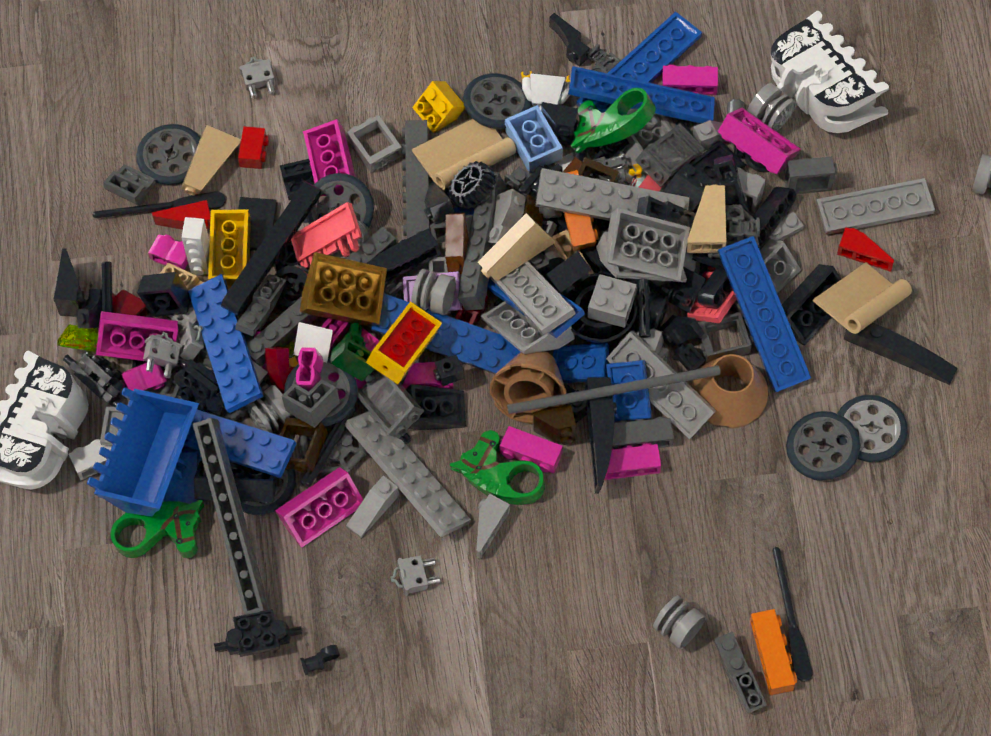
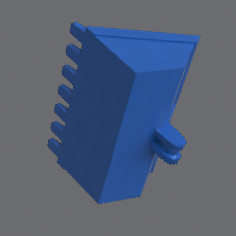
(143, 451)

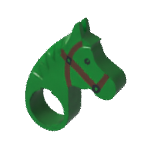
(614, 124)
(484, 472)
(173, 520)

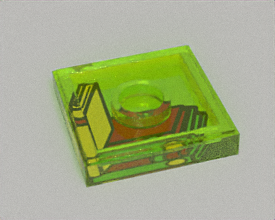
(79, 338)

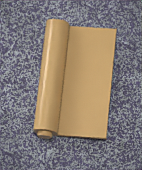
(459, 147)
(862, 298)

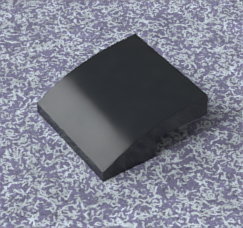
(295, 174)

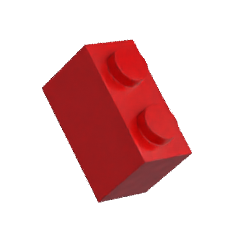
(252, 147)

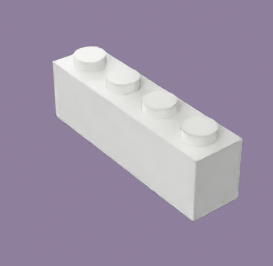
(196, 245)
(85, 457)

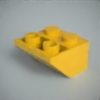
(438, 105)

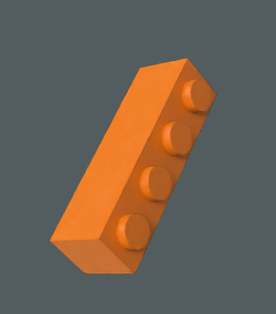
(580, 228)
(772, 652)

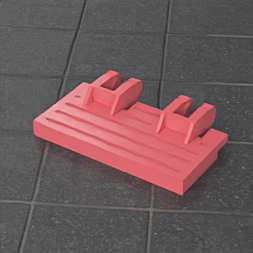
(325, 233)
(711, 314)

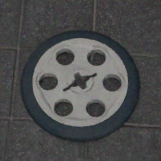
(886, 409)

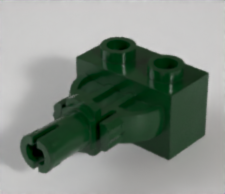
(352, 354)

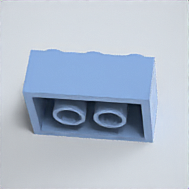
(533, 138)

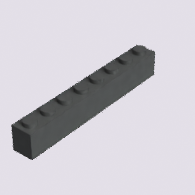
(473, 282)

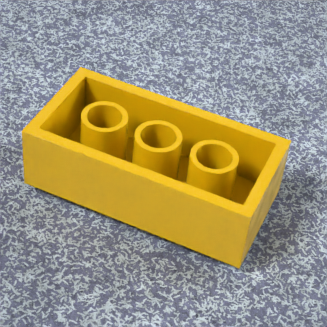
(229, 243)

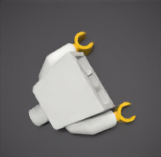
(545, 88)

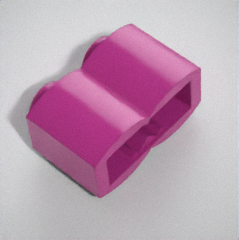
(167, 250)
(310, 367)
(141, 379)

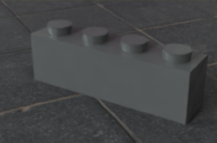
(643, 431)

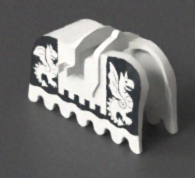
(825, 77)
(39, 405)

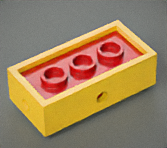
(403, 342)

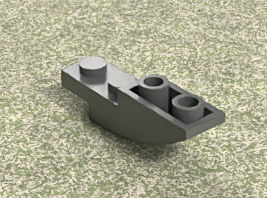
(261, 305)
(739, 673)

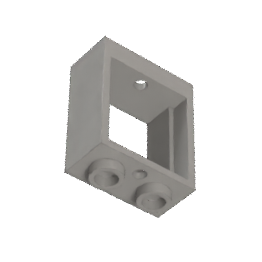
(381, 158)

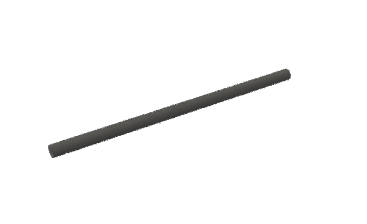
(613, 389)

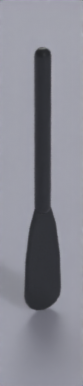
(214, 199)
(798, 650)

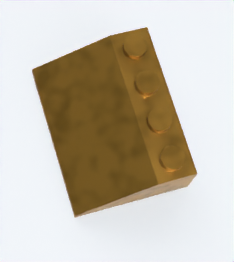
(344, 290)

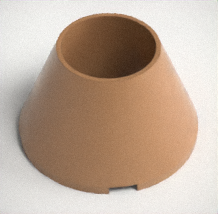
(526, 379)
(739, 407)

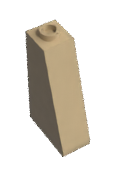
(209, 157)
(709, 225)
(515, 248)

